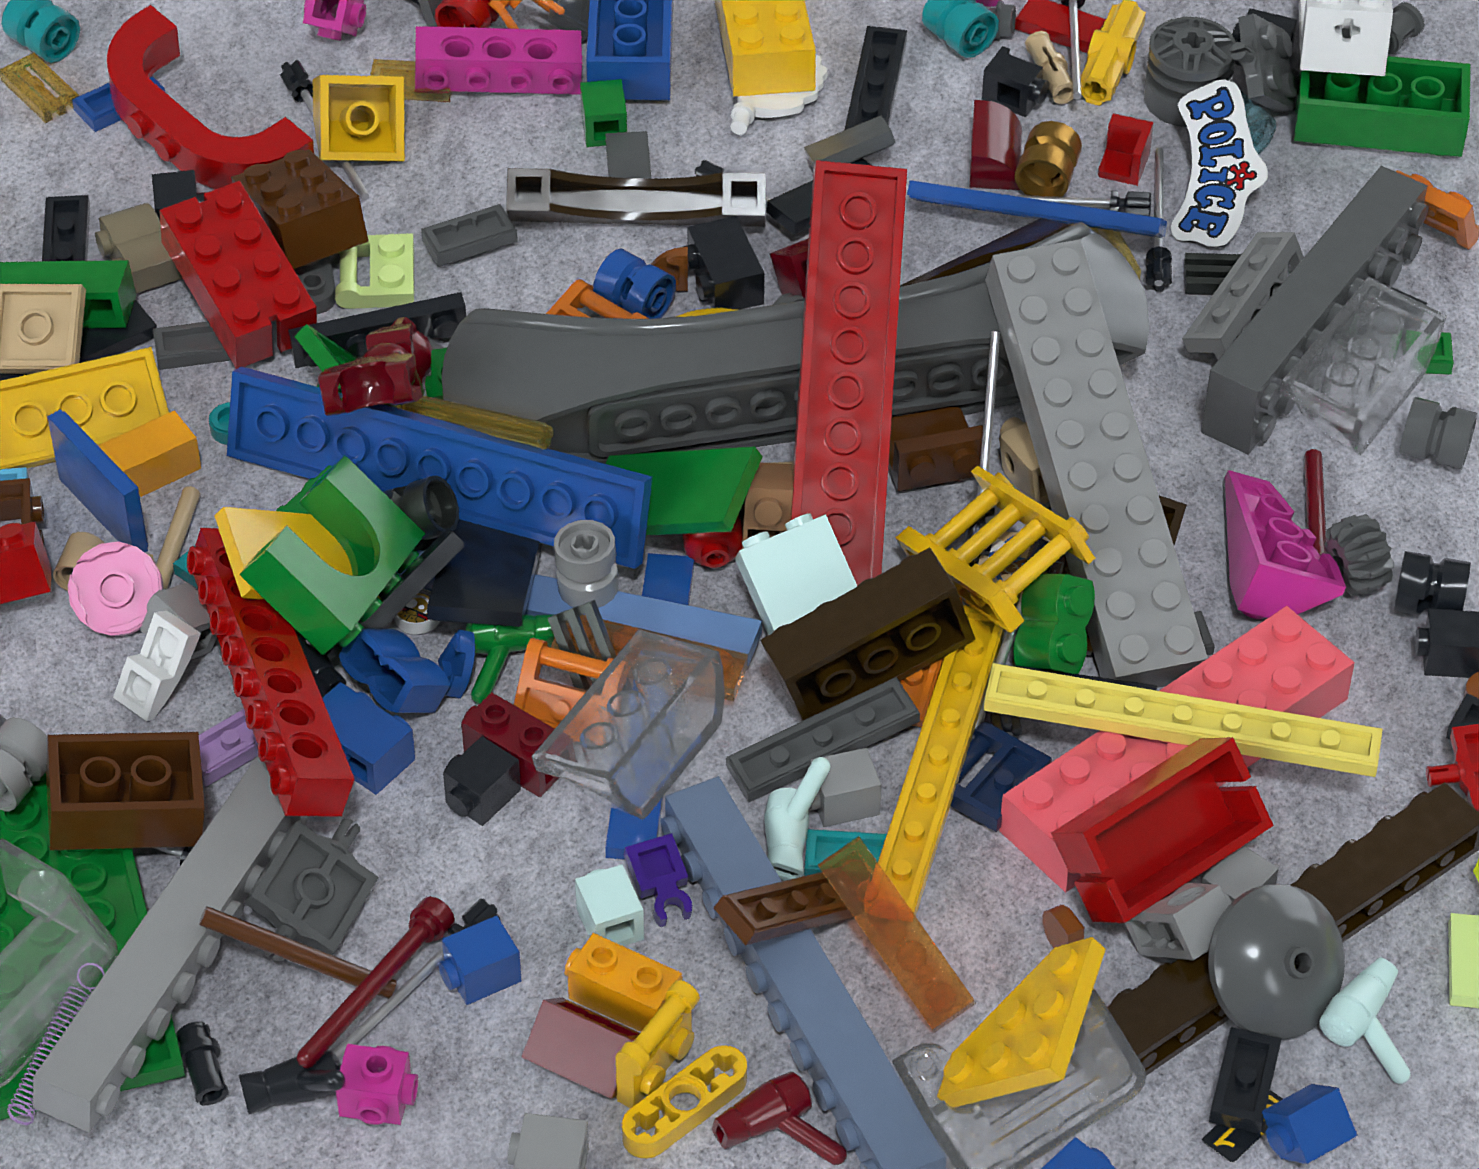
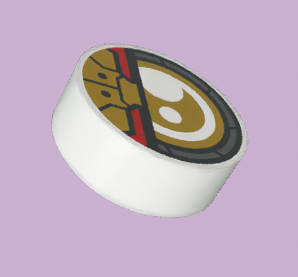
(413, 616)

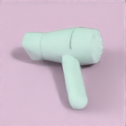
(788, 820)
(1355, 1014)

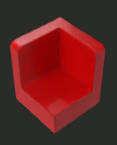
(1126, 149)

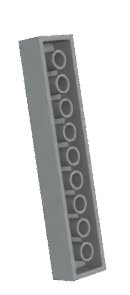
(1095, 461)

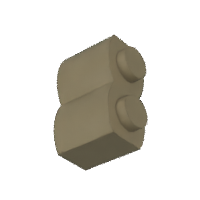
(136, 237)

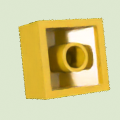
(359, 117)

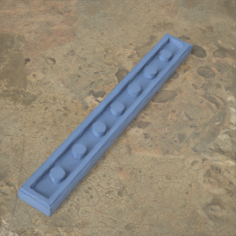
(655, 615)

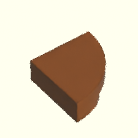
(675, 263)

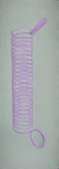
(44, 1042)

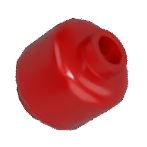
(714, 544)

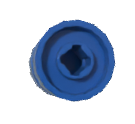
(634, 284)

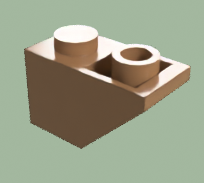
(768, 500)

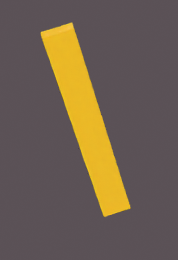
(939, 760)

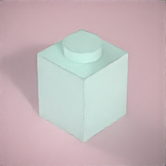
(610, 905)

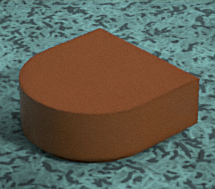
(1062, 926)

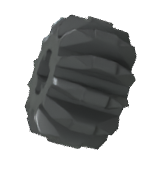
(1360, 553)

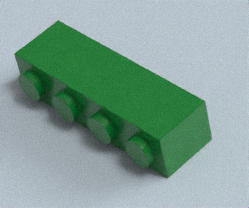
(107, 286)

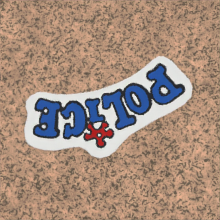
(1222, 165)

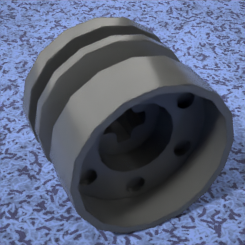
(1182, 58)

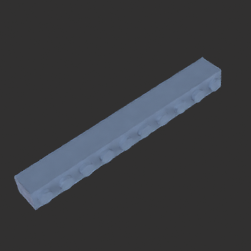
(802, 991)

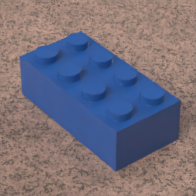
(631, 44)

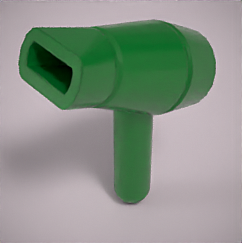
(498, 642)

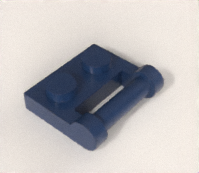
(1007, 768)

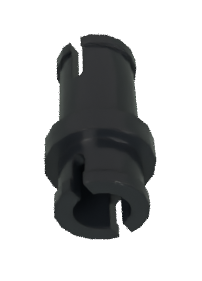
(200, 1056)

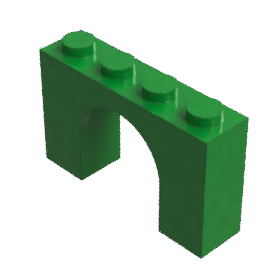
(310, 592)

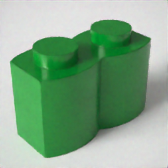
(1055, 622)

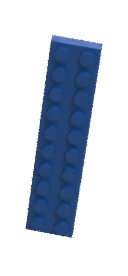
(493, 478)

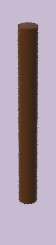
(288, 949)

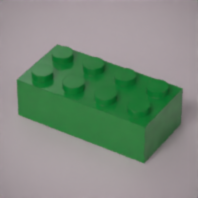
(1410, 109)

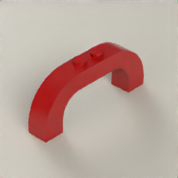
(133, 56)

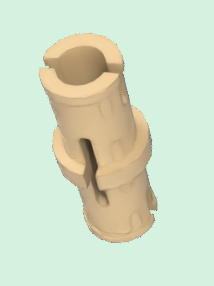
(1053, 66)

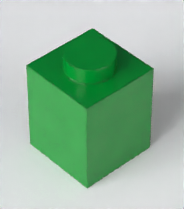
(602, 110)

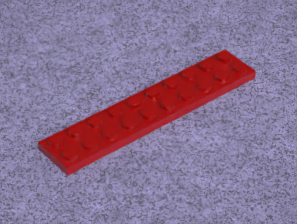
(849, 355)

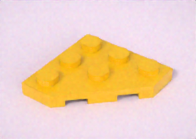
(1029, 1033)

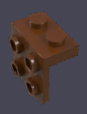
(933, 448)

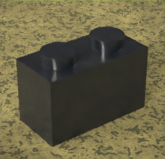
(725, 265)

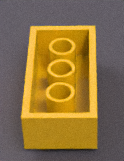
(767, 46)

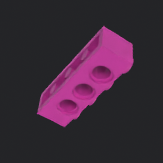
(498, 60)

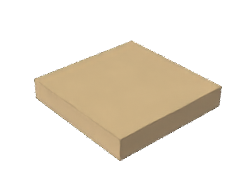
(40, 326)

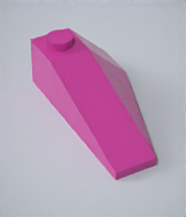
(1270, 555)

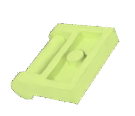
(389, 273)

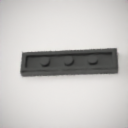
(834, 731)

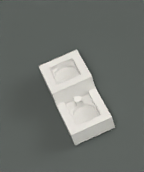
(155, 672)

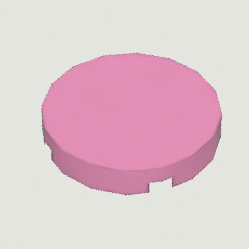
(113, 588)

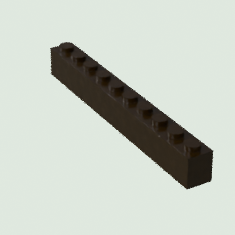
(1355, 887)

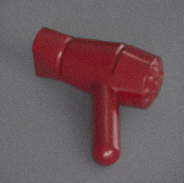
(772, 1107)

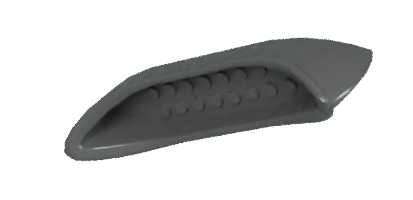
(737, 372)

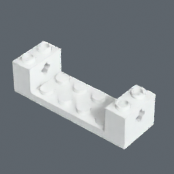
(1345, 35)

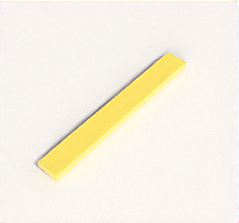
(1183, 719)

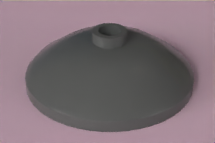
(1255, 959)

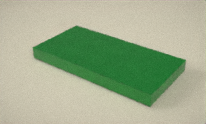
(694, 487)

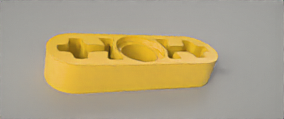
(678, 1122)

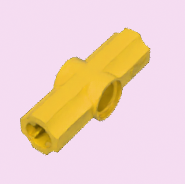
(1112, 52)

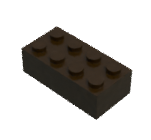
(869, 635)

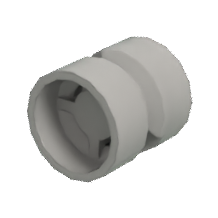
(586, 563)
(21, 760)

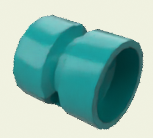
(962, 23)
(41, 27)

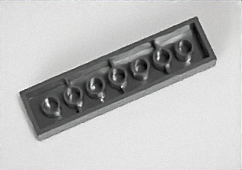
(1365, 241)

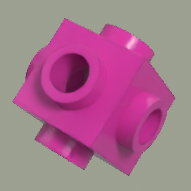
(335, 17)
(376, 1084)

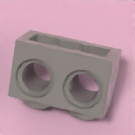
(1180, 922)

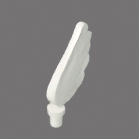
(774, 104)

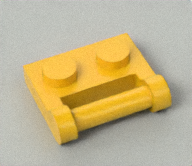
(666, 1037)

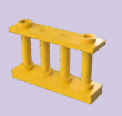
(976, 582)

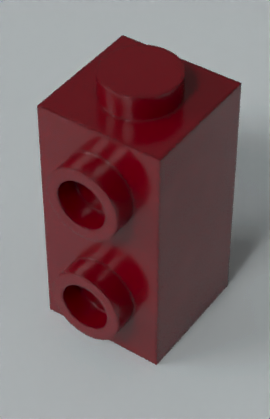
(513, 732)

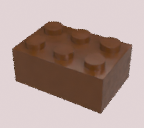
(305, 206)
(124, 790)

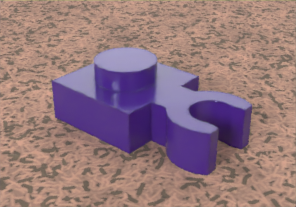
(659, 872)

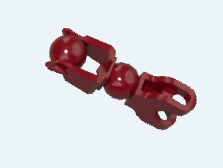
(387, 373)

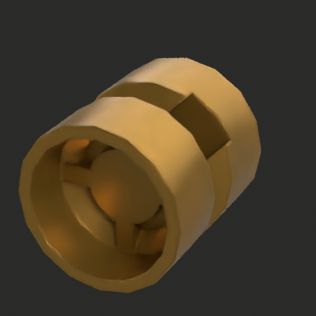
(1048, 160)

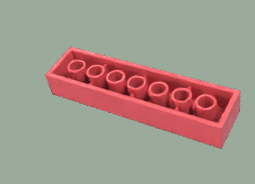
(1271, 667)

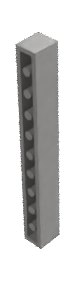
(161, 957)

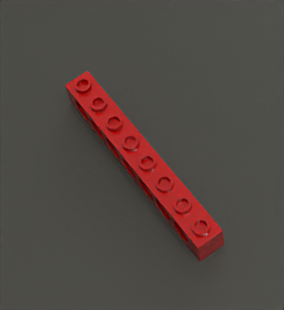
(275, 688)

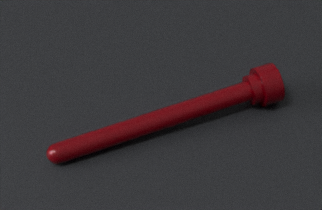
(427, 923)

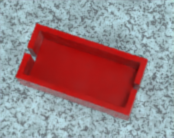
(236, 272)
(1162, 830)

